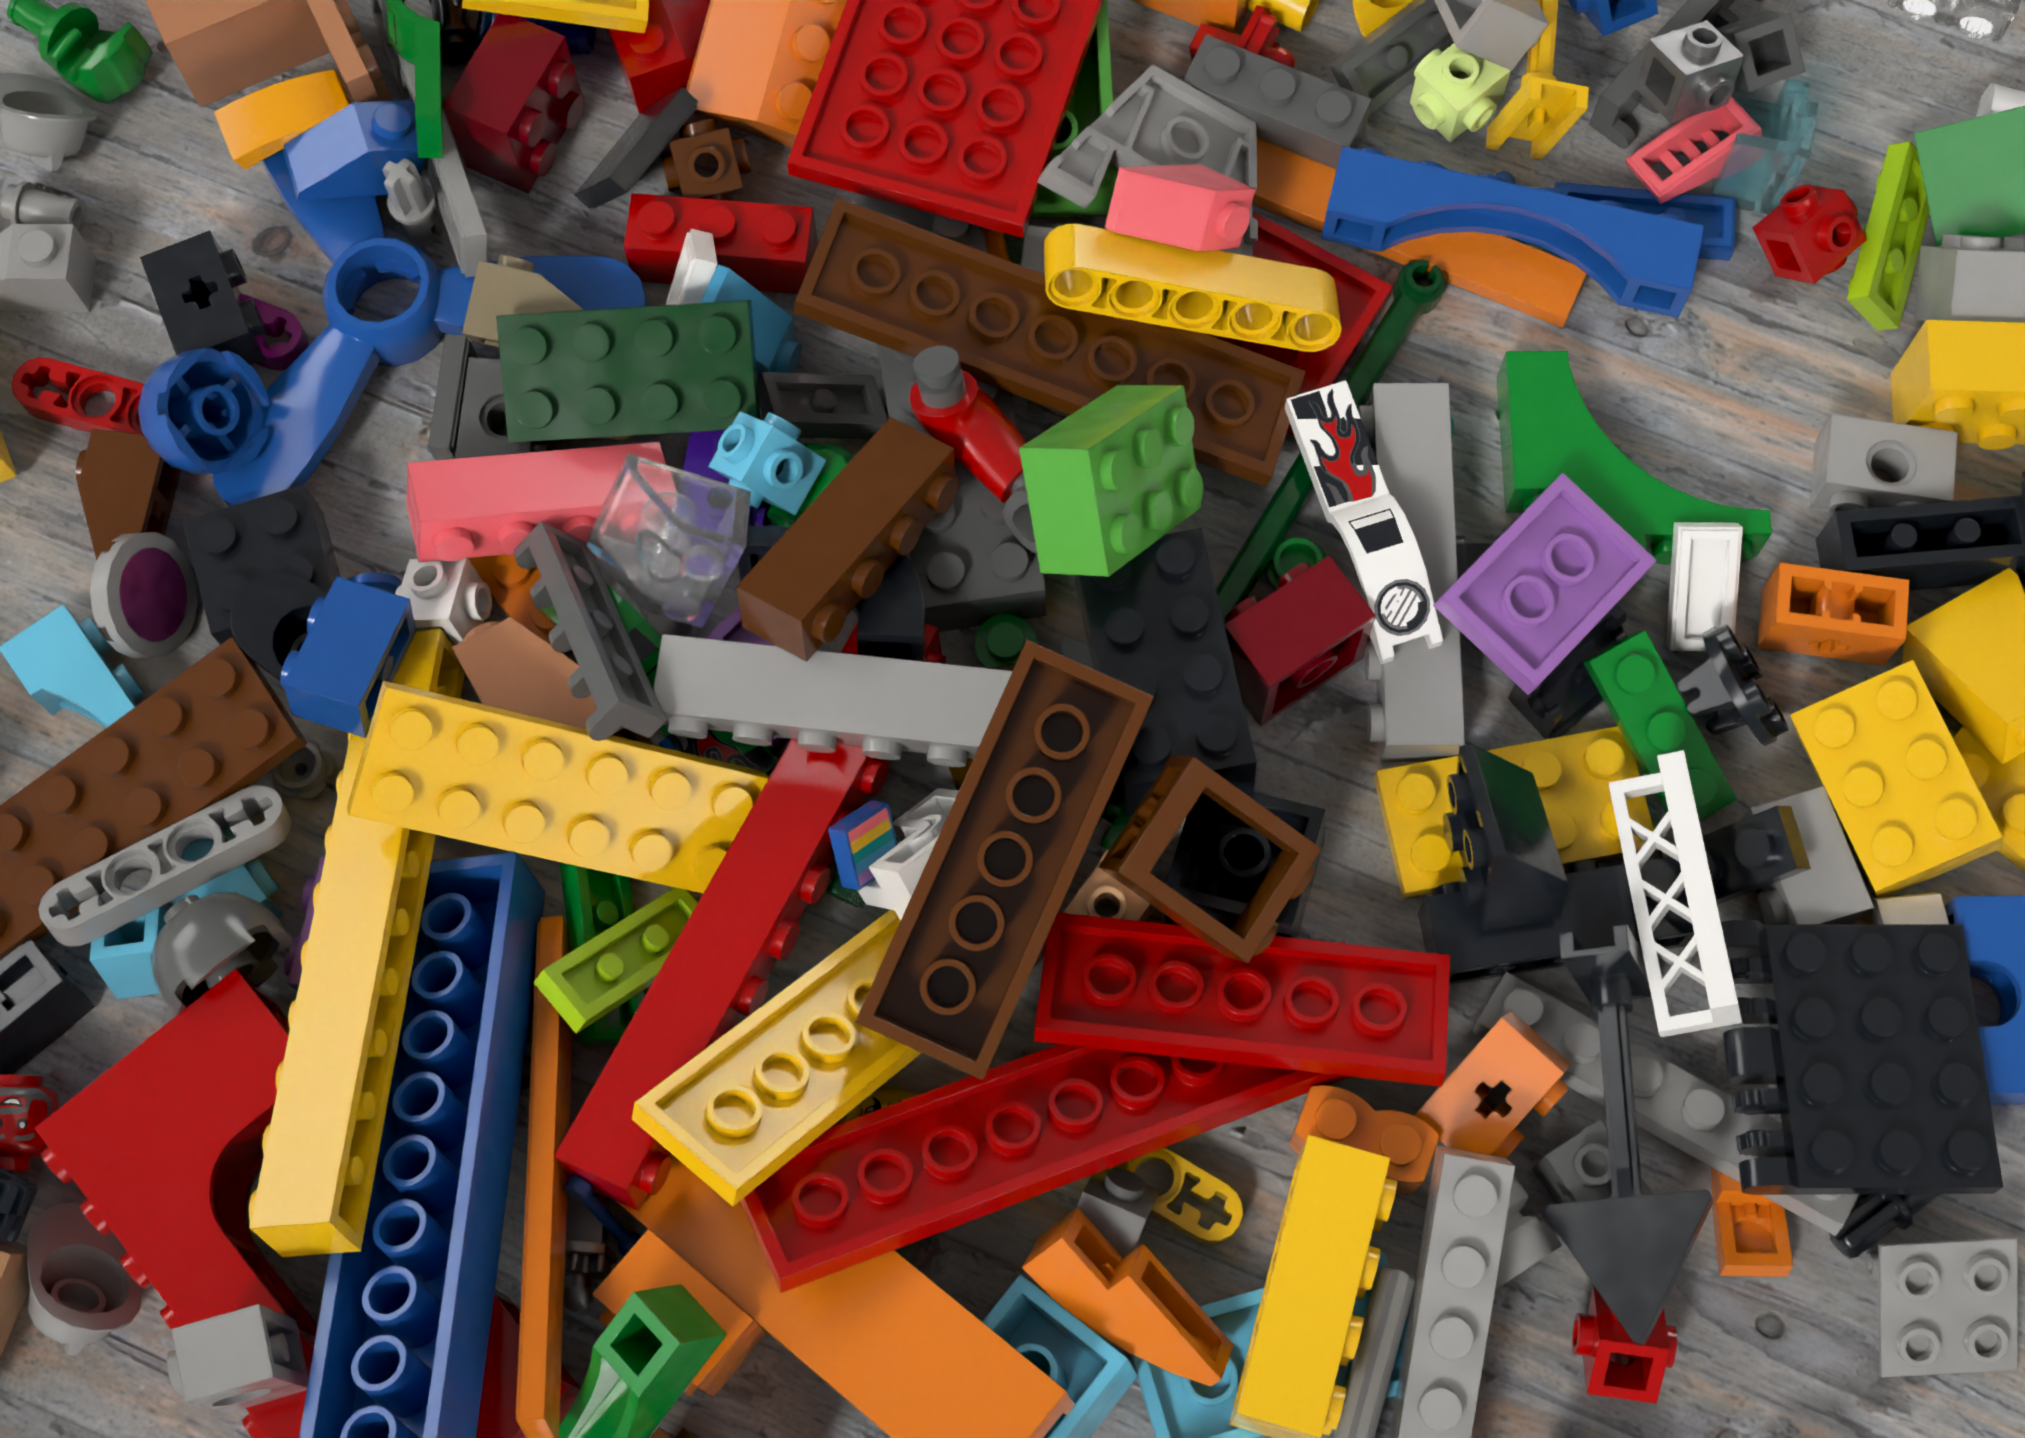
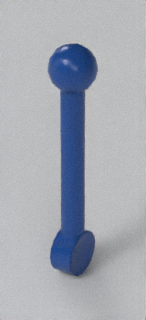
(583, 1191)

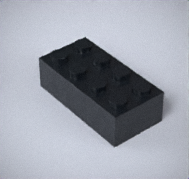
(1165, 634)

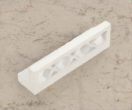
(1700, 894)

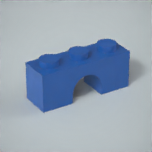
(1997, 957)

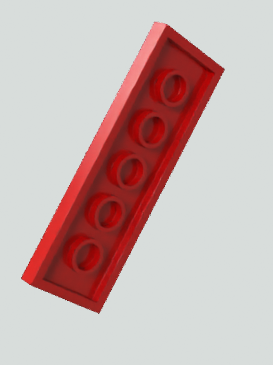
(1286, 1009)

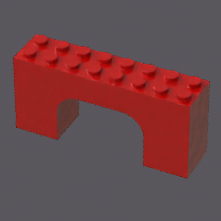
(169, 1168)

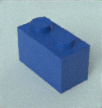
(349, 650)

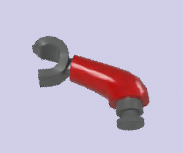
(982, 436)

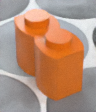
(1351, 1121)

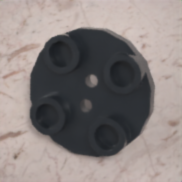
(1730, 685)

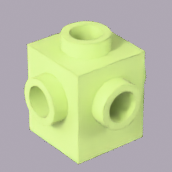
(1457, 91)

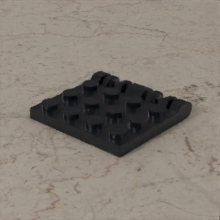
(1867, 1059)

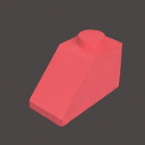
(1180, 206)

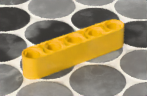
(1191, 289)

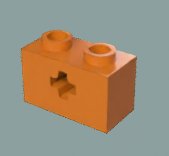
(1833, 614)
(1506, 1054)

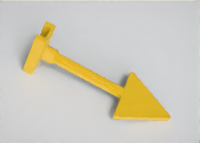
(1542, 105)

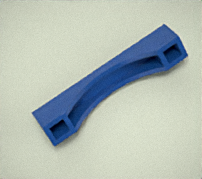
(1632, 254)

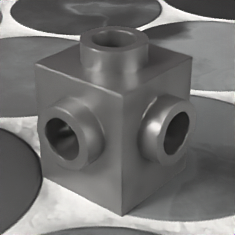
(1689, 71)

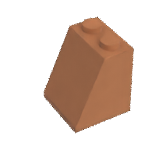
(525, 675)

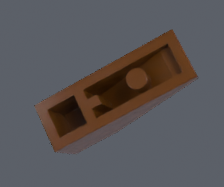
(124, 487)

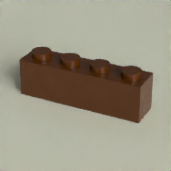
(848, 539)

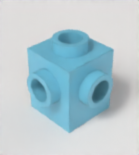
(767, 461)

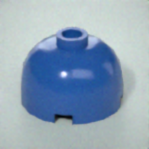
(204, 411)

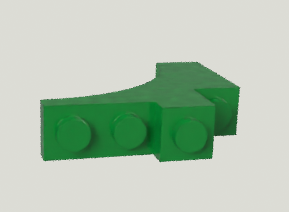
(1553, 433)

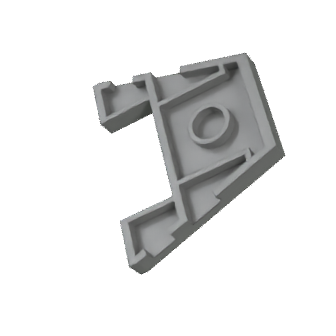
(1158, 125)

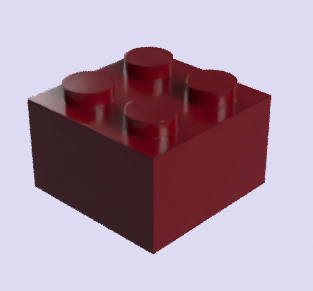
(515, 102)
(1296, 637)

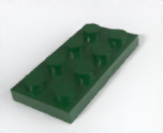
(627, 370)

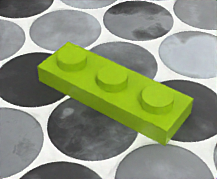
(1893, 240)
(616, 962)

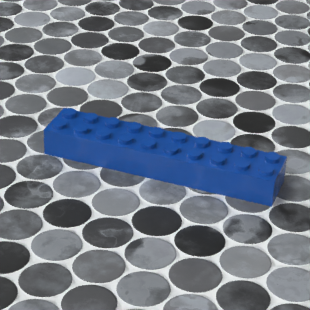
(413, 1310)

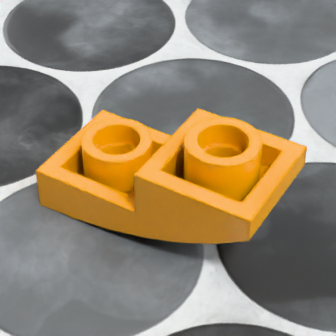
(277, 114)

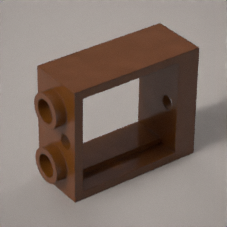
(1156, 824)

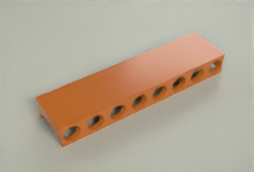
(868, 1331)

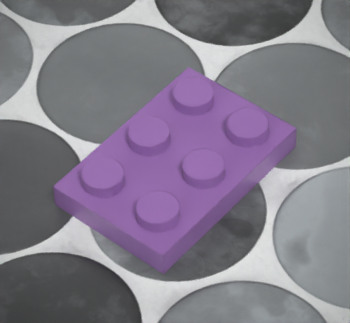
(1545, 583)

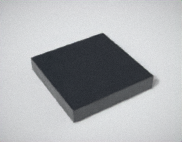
(637, 149)

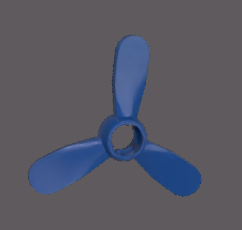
(326, 381)

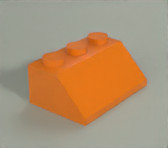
(762, 63)

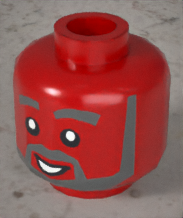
(22, 1108)

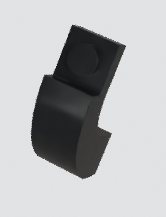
(888, 622)

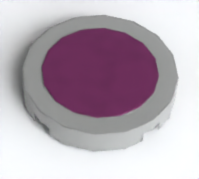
(144, 595)

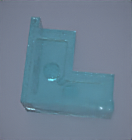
(1767, 167)

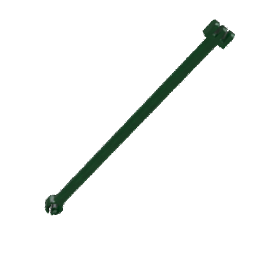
(1280, 513)

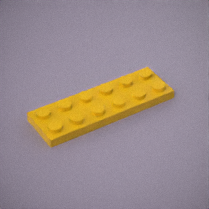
(549, 789)
(779, 1073)

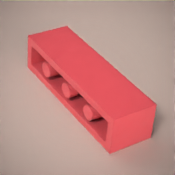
(497, 500)

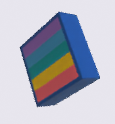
(861, 841)

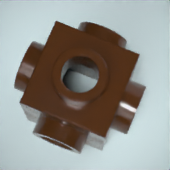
(704, 138)

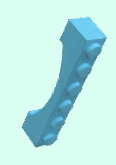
(67, 669)

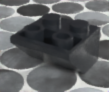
(1503, 842)

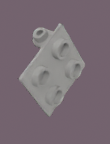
(1947, 1306)

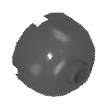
(211, 939)

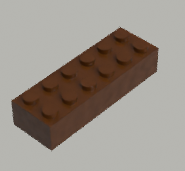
(1004, 859)

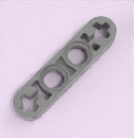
(170, 874)

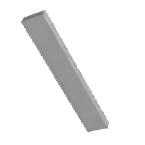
(445, 173)

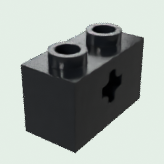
(188, 281)

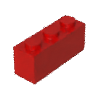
(757, 241)

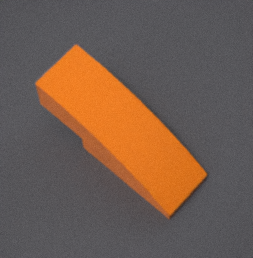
(1128, 1299)

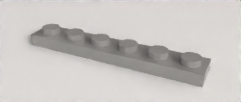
(1666, 1097)

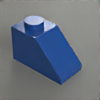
(351, 148)

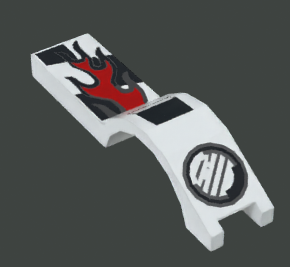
(1365, 516)

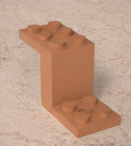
(244, 42)

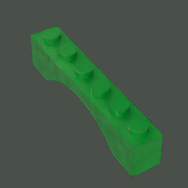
(642, 1364)

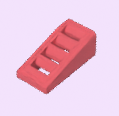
(1683, 137)

